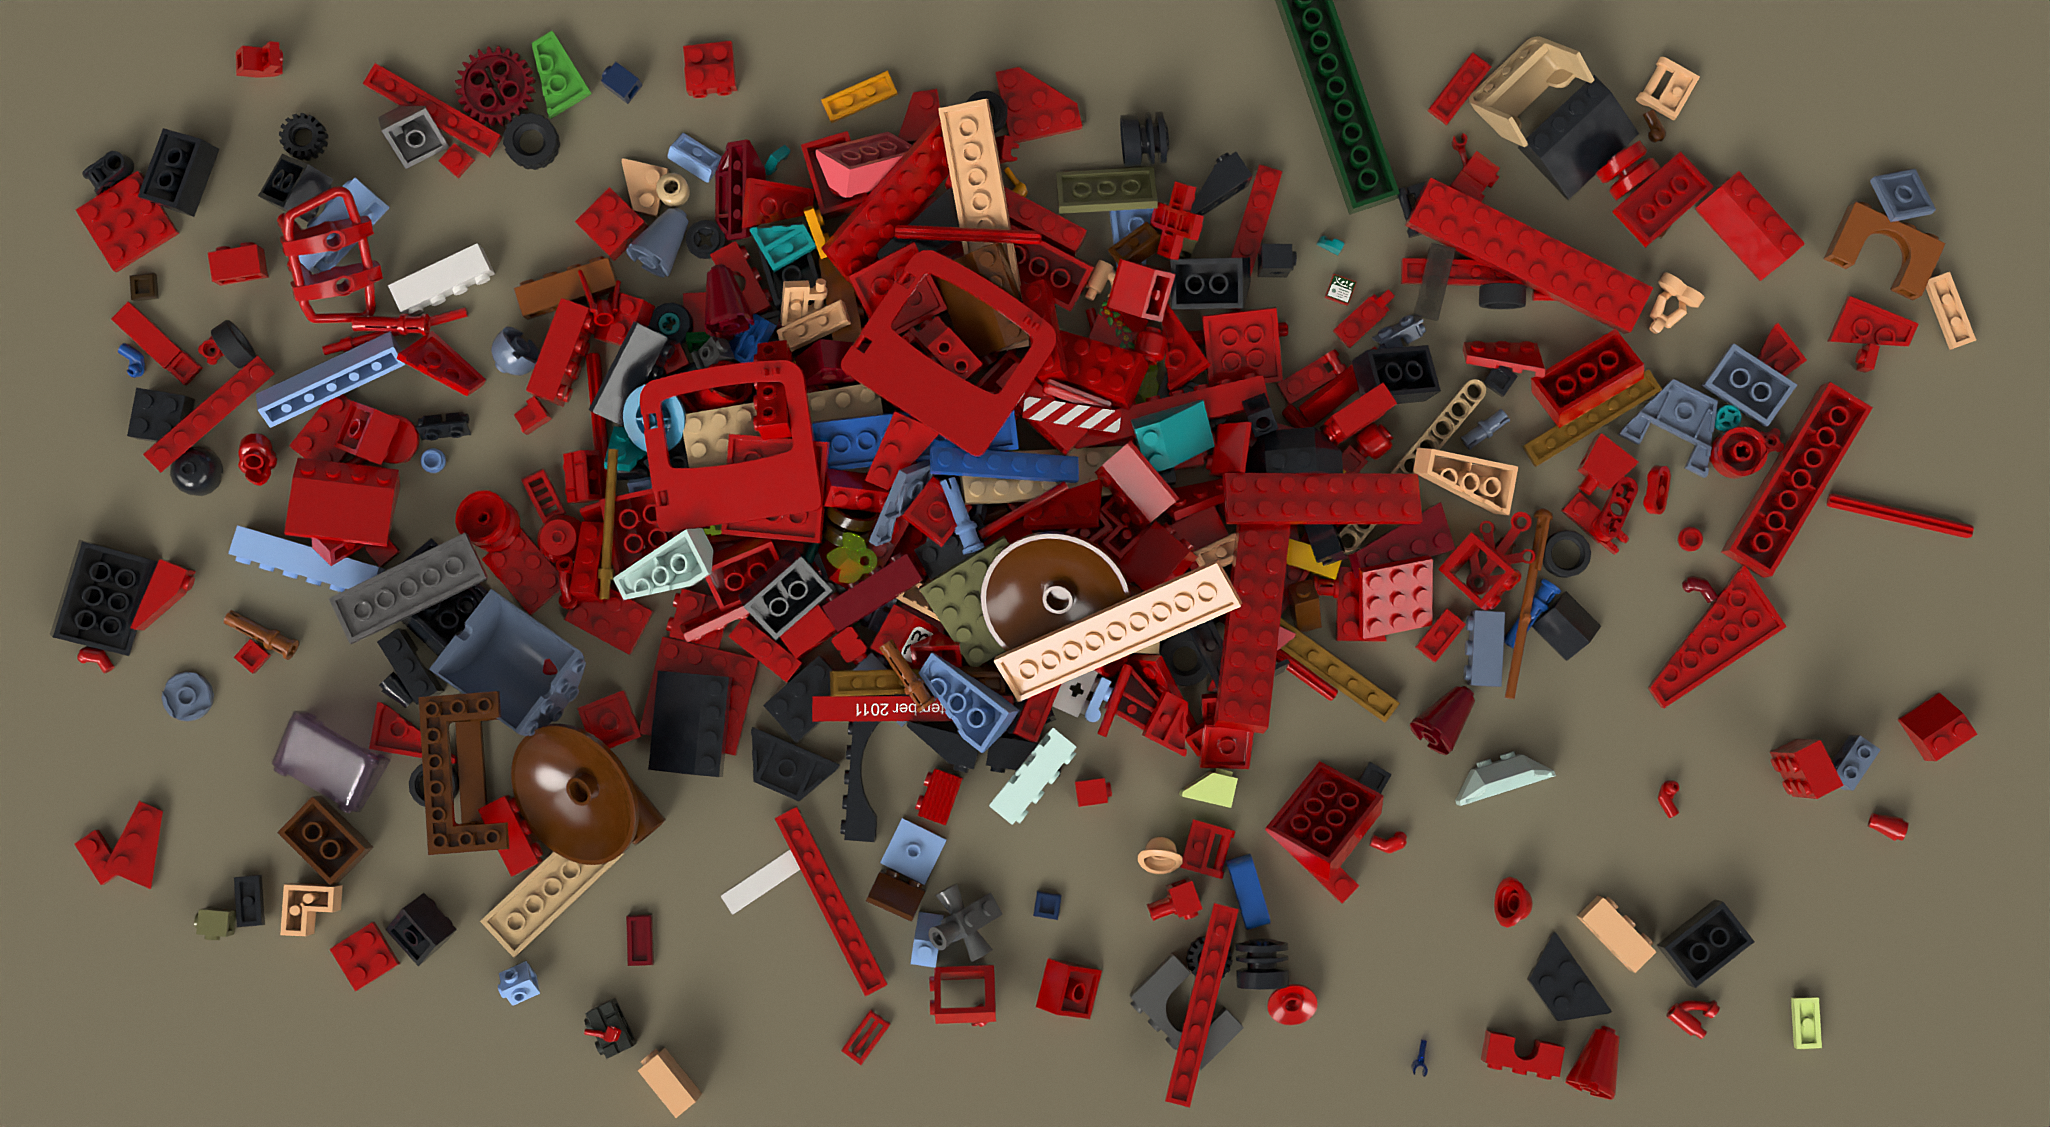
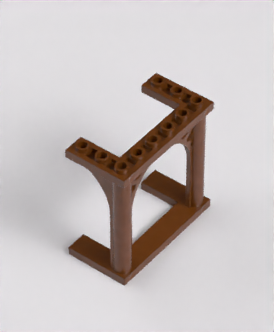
(467, 712)

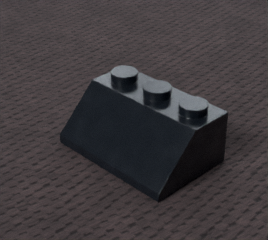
(178, 172)
(1210, 283)

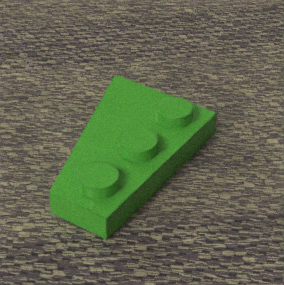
(558, 75)

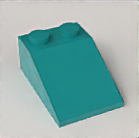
(1173, 434)

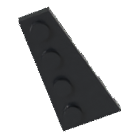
(940, 214)

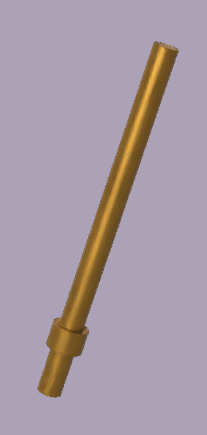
(605, 574)

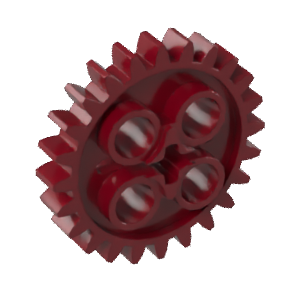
(514, 77)

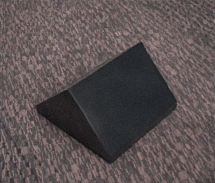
(1566, 626)

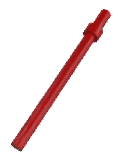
(348, 343)

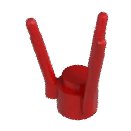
(602, 309)

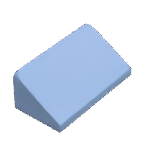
(694, 157)

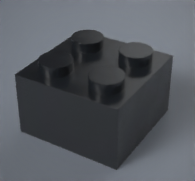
(157, 413)

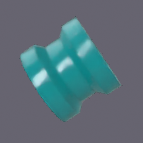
(1731, 416)

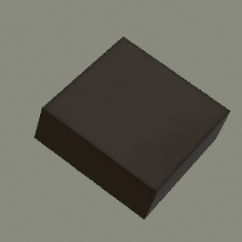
(143, 287)

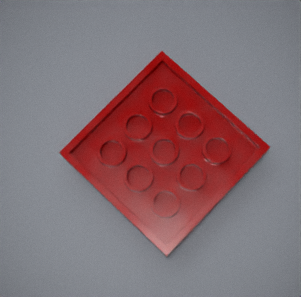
(793, 527)
(697, 659)

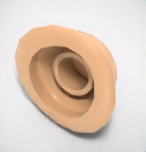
(1160, 856)

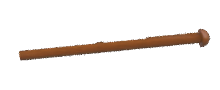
(1544, 517)

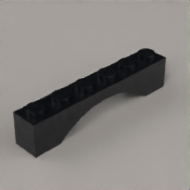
(860, 817)

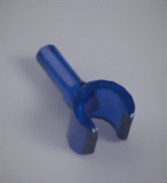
(1420, 1059)

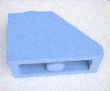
(923, 950)

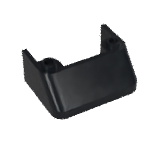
(1210, 648)

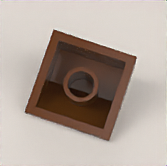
(896, 894)

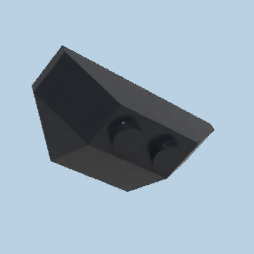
(1294, 452)

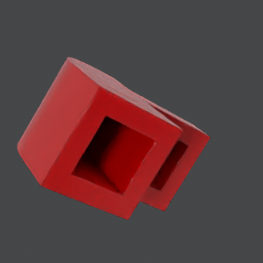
(259, 61)

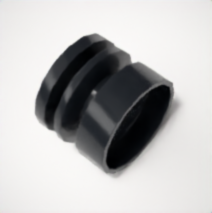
(1143, 139)
(1262, 964)

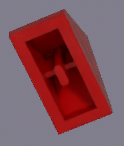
(940, 645)

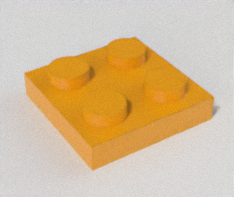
(815, 222)

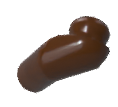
(1657, 131)

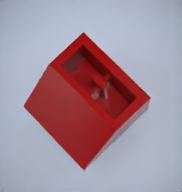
(1141, 290)

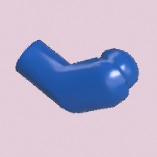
(136, 360)

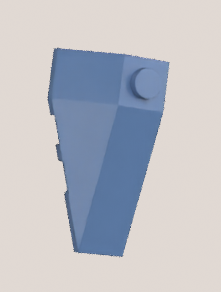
(971, 705)

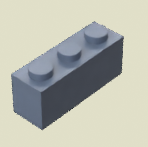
(1484, 648)

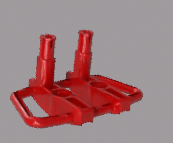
(314, 240)

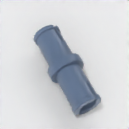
(1485, 429)

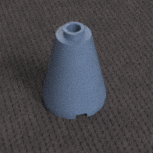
(660, 242)

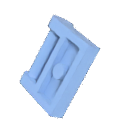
(1101, 693)

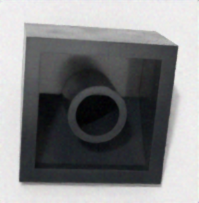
(421, 929)

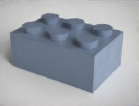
(1749, 385)

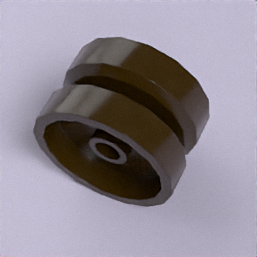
(841, 520)

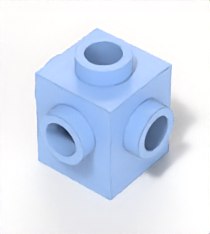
(518, 983)

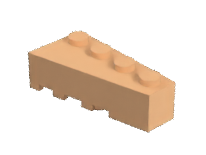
(1474, 479)

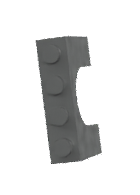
(1152, 999)

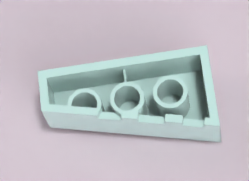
(1032, 776)

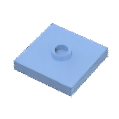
(913, 851)

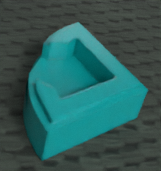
(773, 160)
(1333, 246)

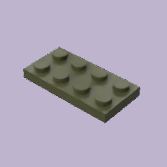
(1106, 190)

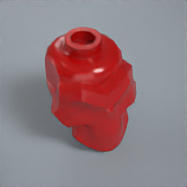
(256, 458)

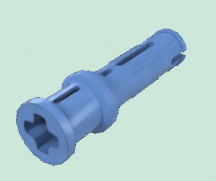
(965, 527)

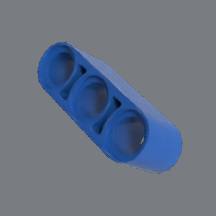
(1248, 891)

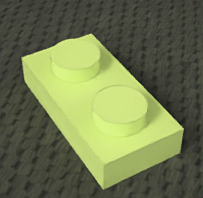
(1806, 1022)

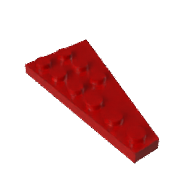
(1727, 631)

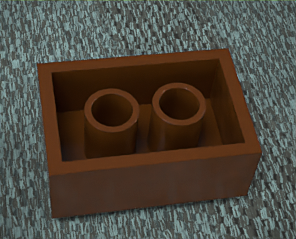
(325, 839)

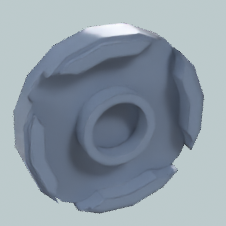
(187, 696)

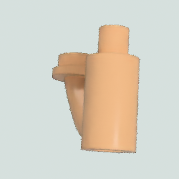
(1101, 274)

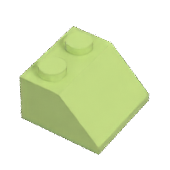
(1212, 788)

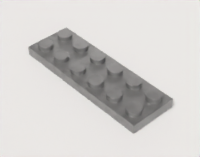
(408, 588)

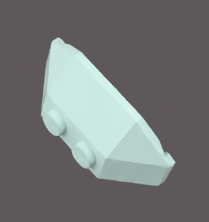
(1501, 776)

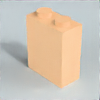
(669, 1081)

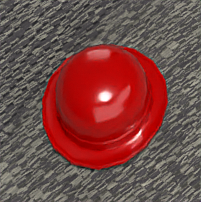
(1511, 902)

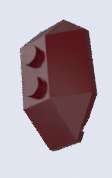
(736, 165)

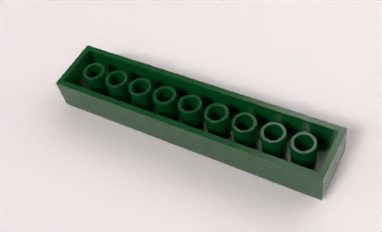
(1339, 103)

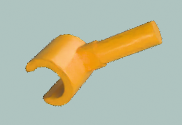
(1020, 187)

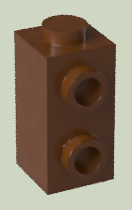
(1304, 605)

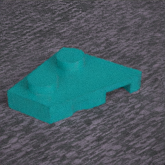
(627, 451)

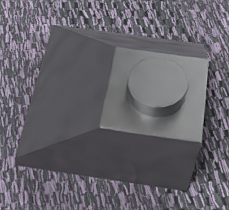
(412, 134)

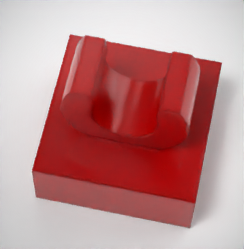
(1004, 147)

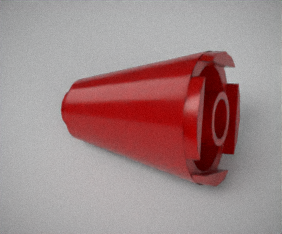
(1597, 1065)

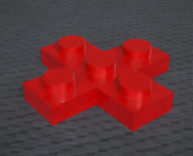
(1177, 221)

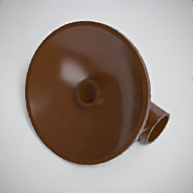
(1048, 584)
(579, 795)

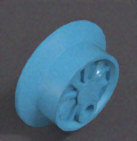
(673, 416)

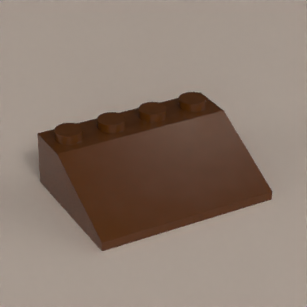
(974, 321)

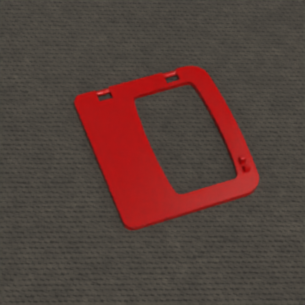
(925, 388)
(738, 490)

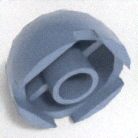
(513, 353)

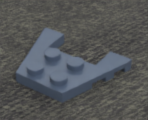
(1682, 413)
(904, 490)

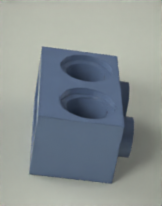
(1854, 760)

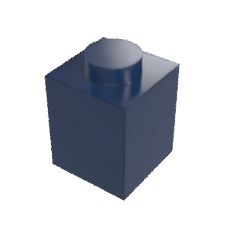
(621, 82)

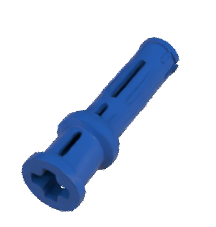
(1540, 604)

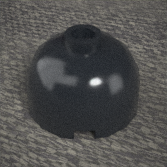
(197, 471)

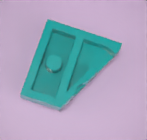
(783, 244)

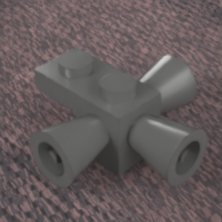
(964, 922)

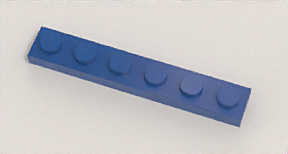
(1004, 465)

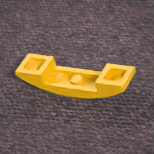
(1302, 557)

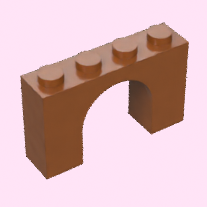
(1918, 249)

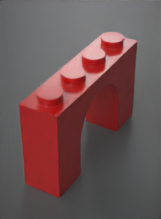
(1358, 414)

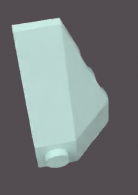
(670, 567)

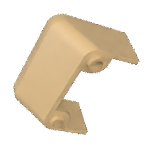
(1522, 79)

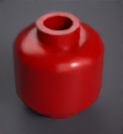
(1151, 345)
(1374, 441)

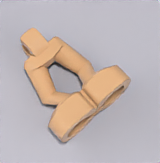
(1686, 296)

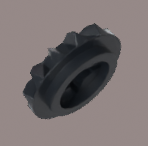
(706, 228)

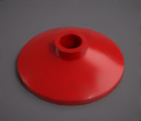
(1292, 1004)

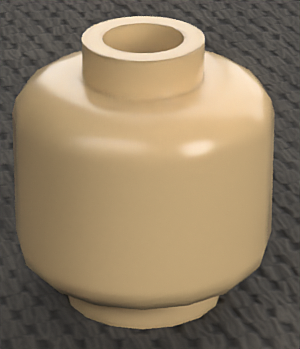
(667, 184)

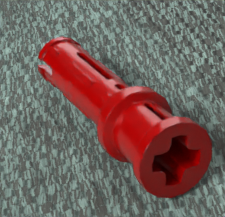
(403, 324)

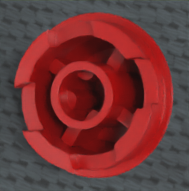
(559, 537)

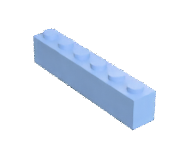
(329, 379)
(298, 560)

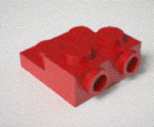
(710, 69)
(689, 606)

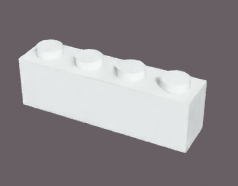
(442, 280)

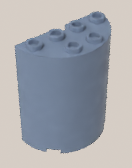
(506, 654)

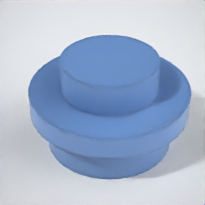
(433, 460)

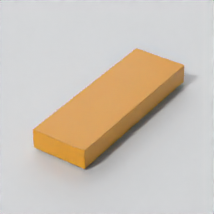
(859, 97)

